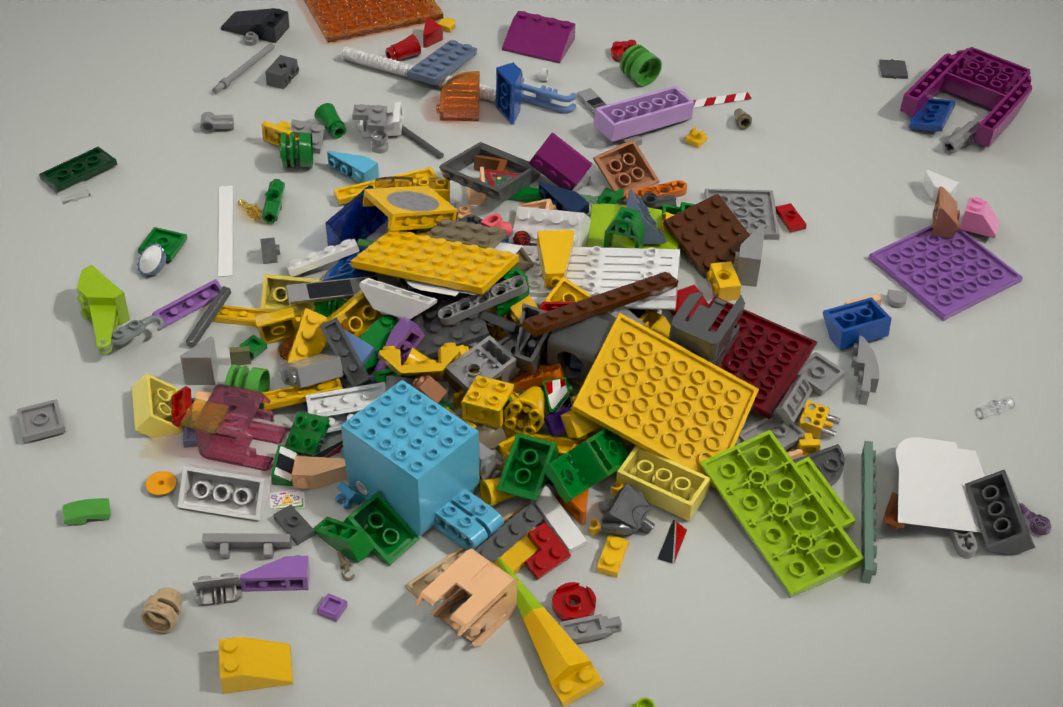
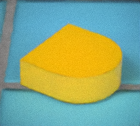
(448, 24)

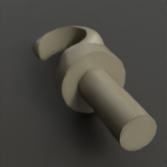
(344, 565)

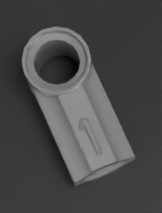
(213, 122)

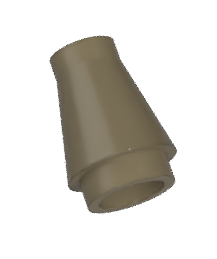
(743, 119)

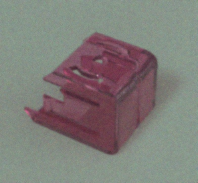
(235, 435)

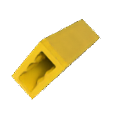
(554, 254)

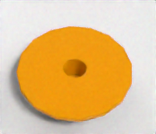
(161, 483)

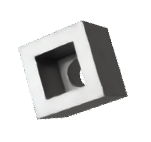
(269, 250)

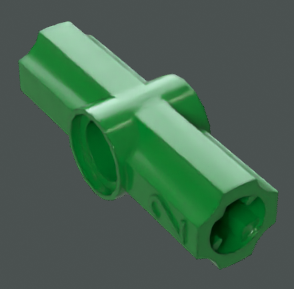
(273, 201)

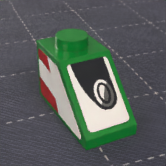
(557, 394)

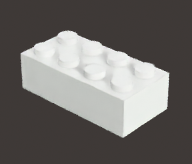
(539, 219)

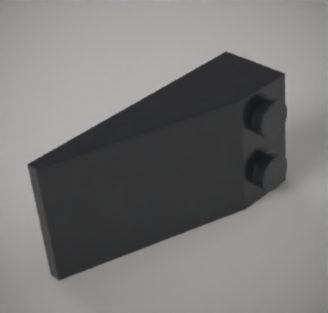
(266, 23)

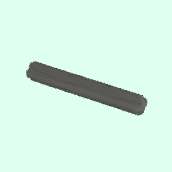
(208, 316)

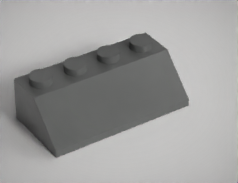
(999, 514)

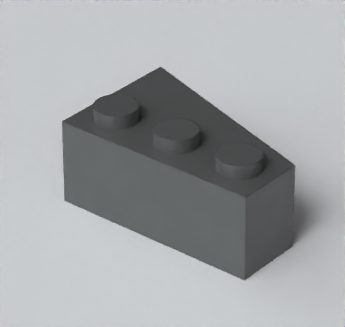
(530, 349)

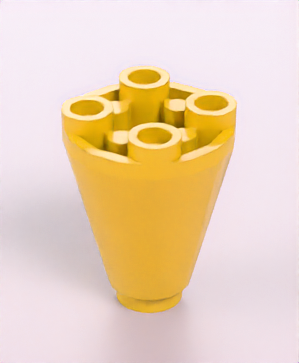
(526, 412)

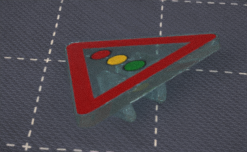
(498, 178)

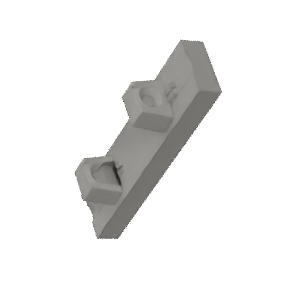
(794, 400)
(226, 541)

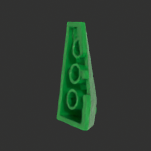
(377, 336)

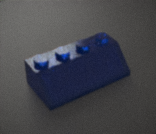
(354, 221)

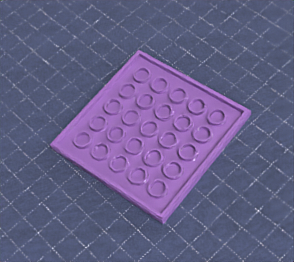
(945, 271)

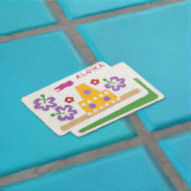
(282, 499)

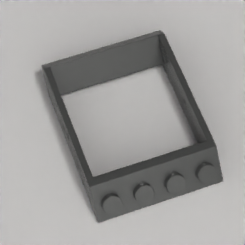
(451, 167)

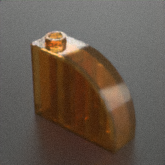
(460, 98)

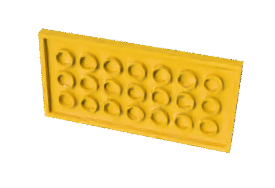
(436, 261)

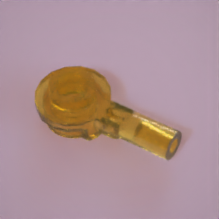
(252, 210)

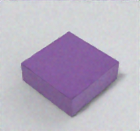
(332, 607)

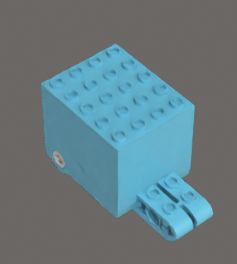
(420, 464)

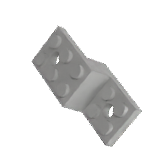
(490, 358)

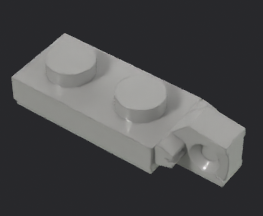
(591, 627)

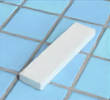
(559, 521)

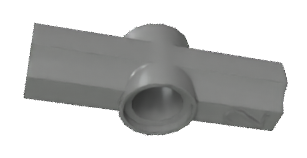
(961, 137)

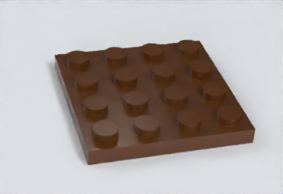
(707, 233)

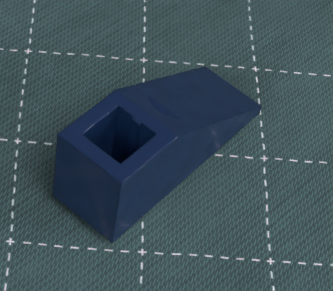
(563, 198)

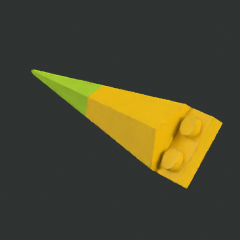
(563, 661)

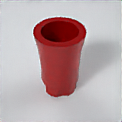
(404, 49)

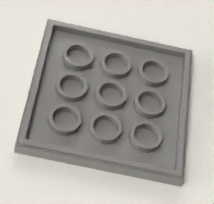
(751, 209)

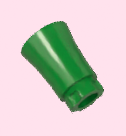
(328, 116)

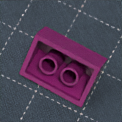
(560, 162)

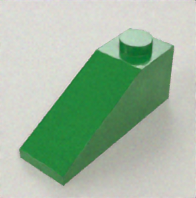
(345, 538)

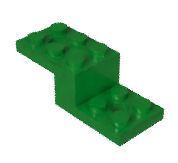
(586, 464)

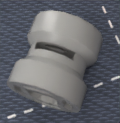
(379, 141)

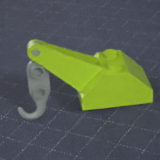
(106, 308)

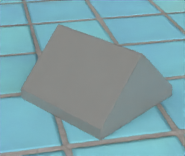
(200, 364)

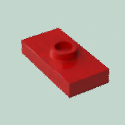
(790, 217)
(180, 403)

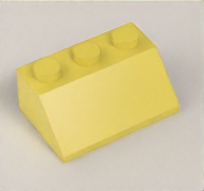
(275, 296)
(153, 407)

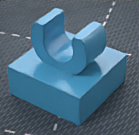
(349, 494)

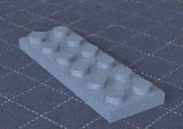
(442, 62)

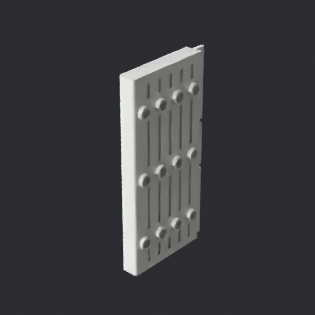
(608, 268)

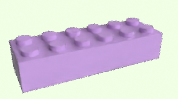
(643, 113)

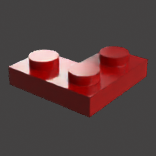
(550, 554)

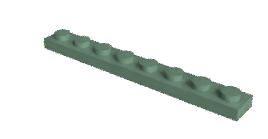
(868, 517)

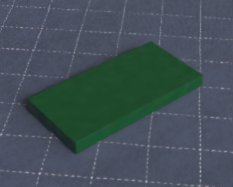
(77, 169)

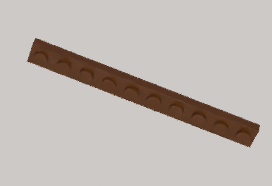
(599, 304)

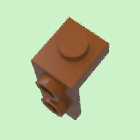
(490, 163)
(891, 513)

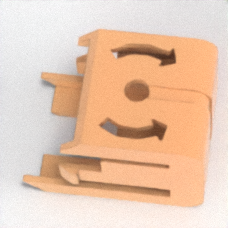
(490, 595)

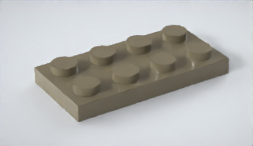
(468, 233)

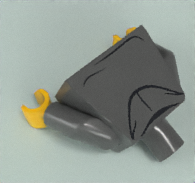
(625, 513)

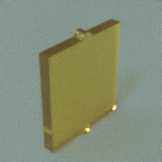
(205, 415)

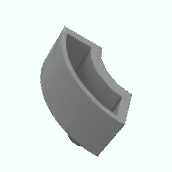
(489, 465)

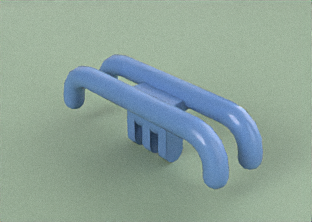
(545, 96)

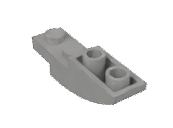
(865, 368)

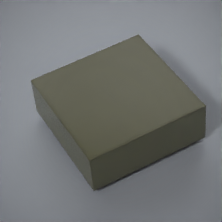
(240, 355)

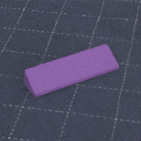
(188, 303)

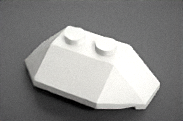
(395, 300)

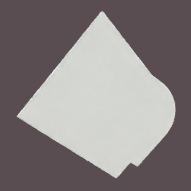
(934, 484)

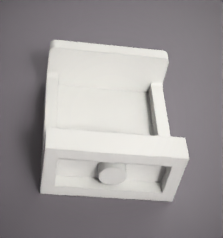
(392, 126)

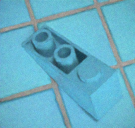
(354, 166)

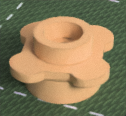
(463, 211)

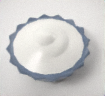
(151, 260)

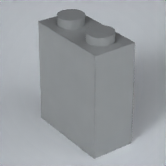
(311, 370)

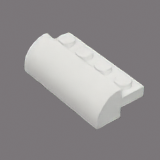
(343, 403)

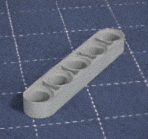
(476, 307)

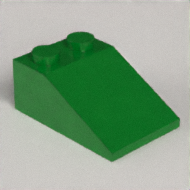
(524, 468)
(384, 528)

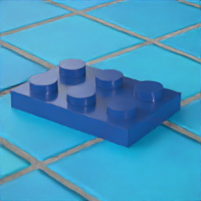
(933, 115)

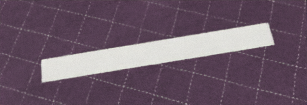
(225, 231)

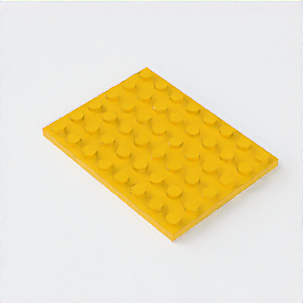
(663, 396)

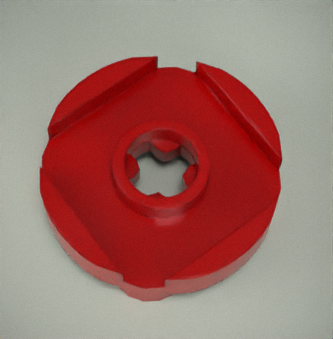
(619, 48)
(572, 591)

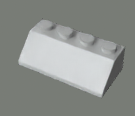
(224, 491)

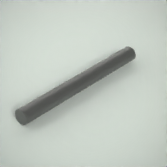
(421, 142)

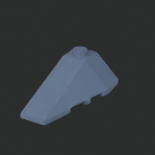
(651, 234)

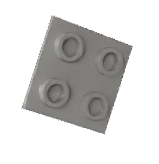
(227, 582)

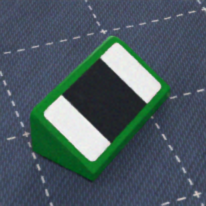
(283, 466)

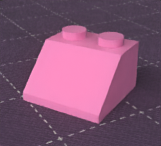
(979, 218)

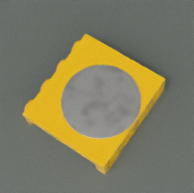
(410, 206)

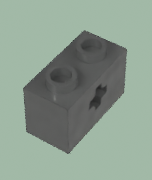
(282, 72)

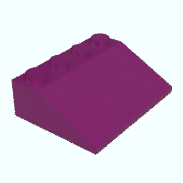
(539, 37)

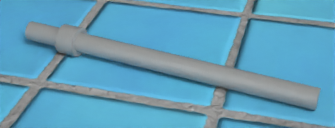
(226, 81)

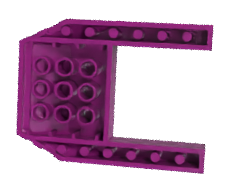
(975, 78)

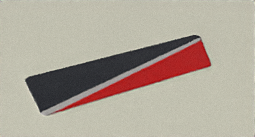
(330, 451)
(672, 542)

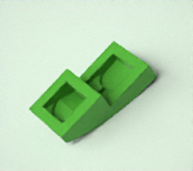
(79, 511)

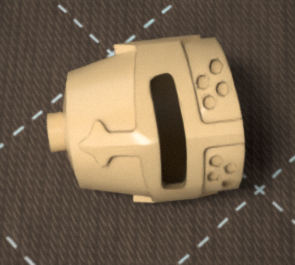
(162, 610)

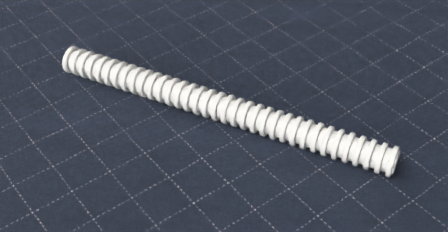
(401, 68)

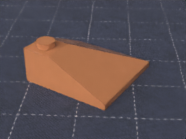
(626, 168)

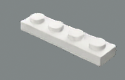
(321, 258)

